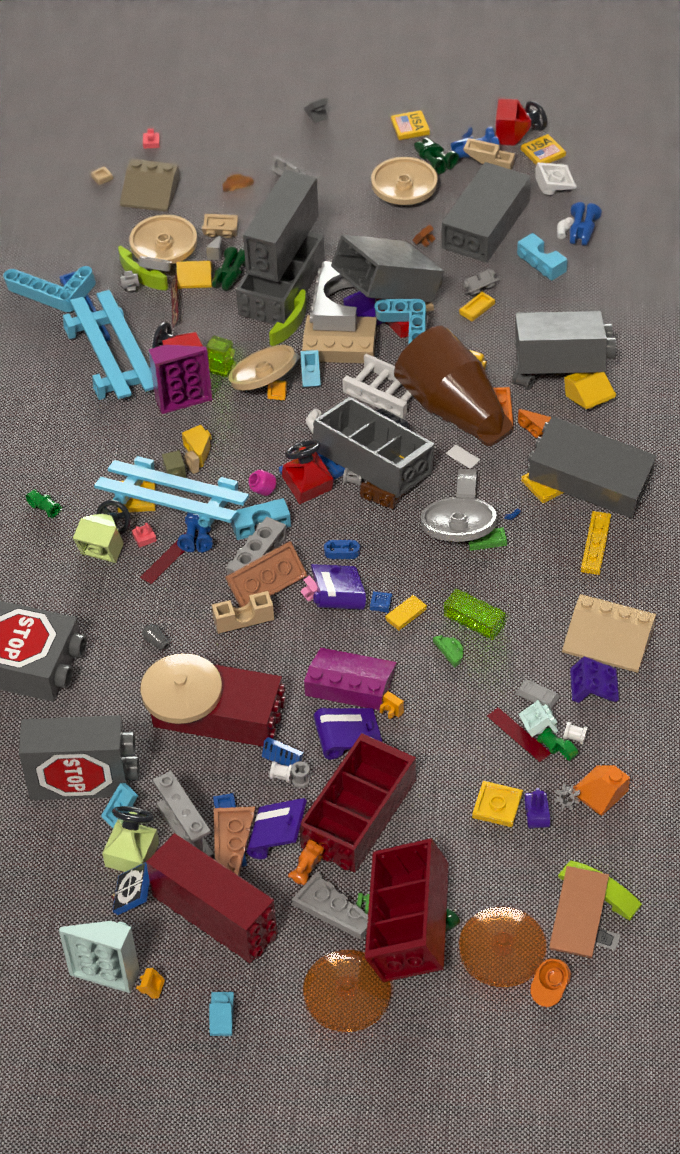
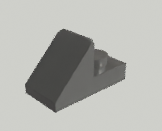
(316, 110)

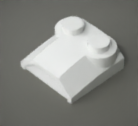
(553, 177)

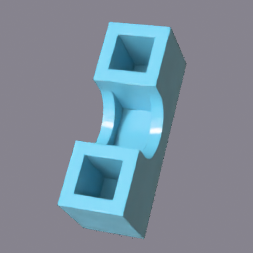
(532, 251)
(248, 517)

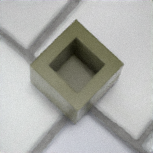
(174, 464)

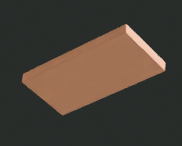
(268, 573)
(579, 912)

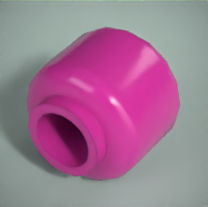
(262, 482)

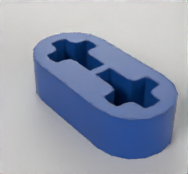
(341, 549)

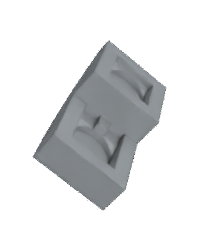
(466, 483)

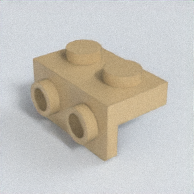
(220, 225)

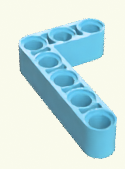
(50, 293)
(407, 315)

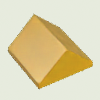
(194, 274)

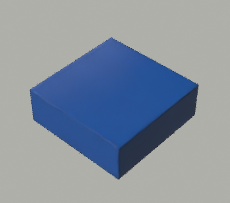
(381, 601)

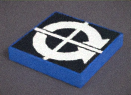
(131, 889)

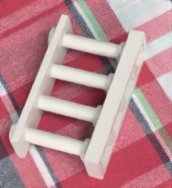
(371, 394)

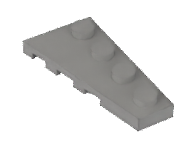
(327, 904)

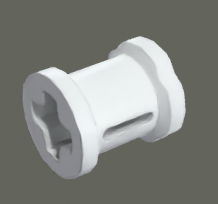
(575, 733)
(281, 772)

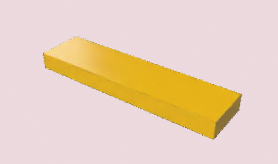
(596, 543)

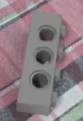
(266, 538)

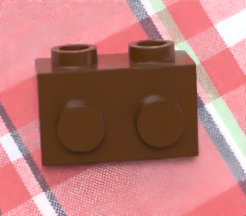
(373, 493)

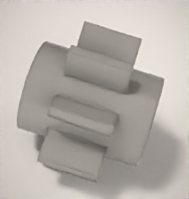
(129, 281)
(572, 799)

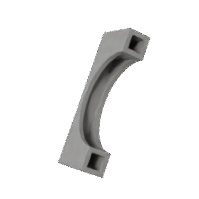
(326, 313)

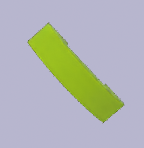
(152, 279)
(281, 331)
(619, 897)

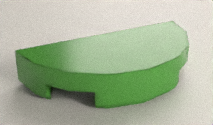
(450, 649)

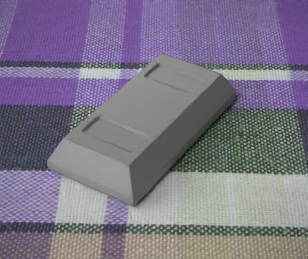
(534, 692)

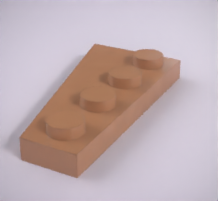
(231, 835)

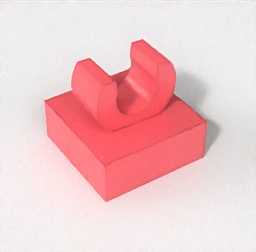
(151, 139)
(144, 535)

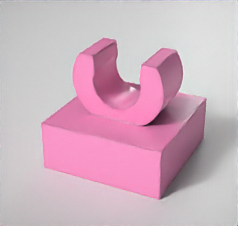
(309, 590)

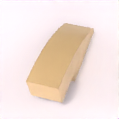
(489, 153)

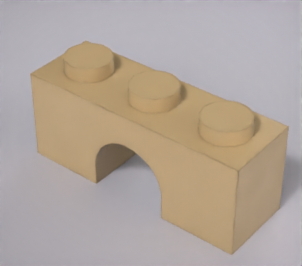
(255, 612)

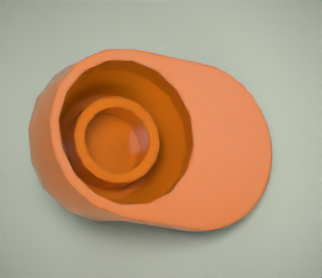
(550, 982)

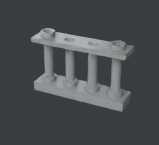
(181, 813)

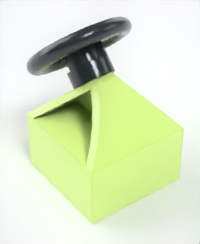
(98, 533)
(129, 841)

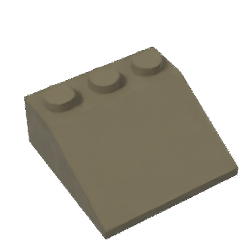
(149, 185)

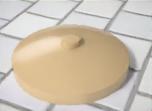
(404, 180)
(164, 238)
(262, 367)
(181, 688)

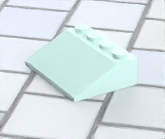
(101, 953)

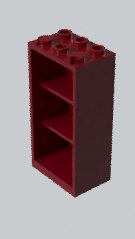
(245, 711)
(358, 802)
(212, 898)
(407, 910)

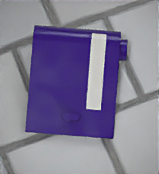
(338, 587)
(342, 727)
(275, 826)

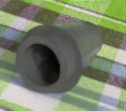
(155, 637)

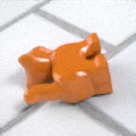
(307, 860)

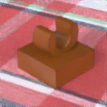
(423, 235)

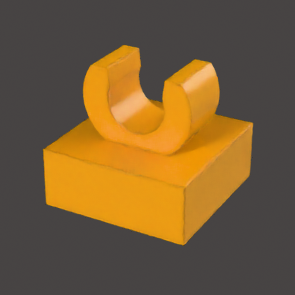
(277, 390)
(392, 704)
(151, 983)

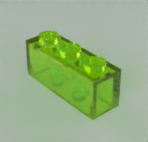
(474, 614)

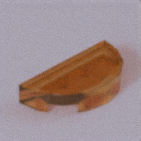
(237, 181)

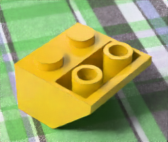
(588, 388)

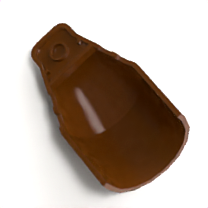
(452, 384)

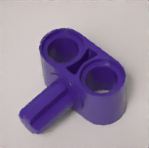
(537, 809)

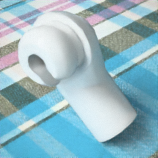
(563, 226)
(311, 417)

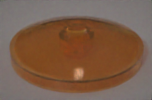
(502, 946)
(345, 992)

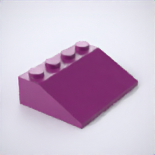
(180, 376)
(349, 678)

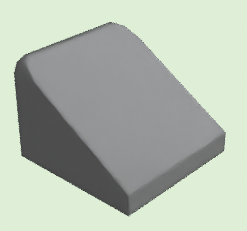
(214, 249)

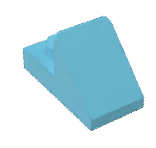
(310, 368)
(122, 797)
(221, 1013)

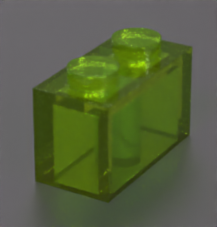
(220, 356)

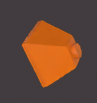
(603, 787)

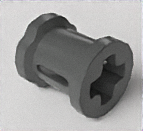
(523, 380)

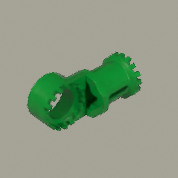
(43, 503)
(557, 744)

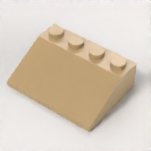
(342, 345)
(609, 633)

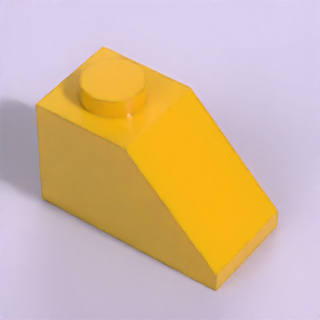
(198, 441)

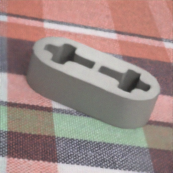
(155, 263)

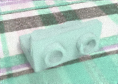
(537, 718)

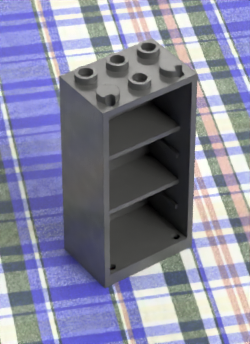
(485, 212)
(281, 225)
(274, 300)
(372, 446)
(591, 466)

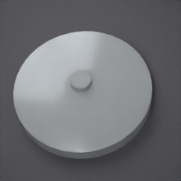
(458, 519)

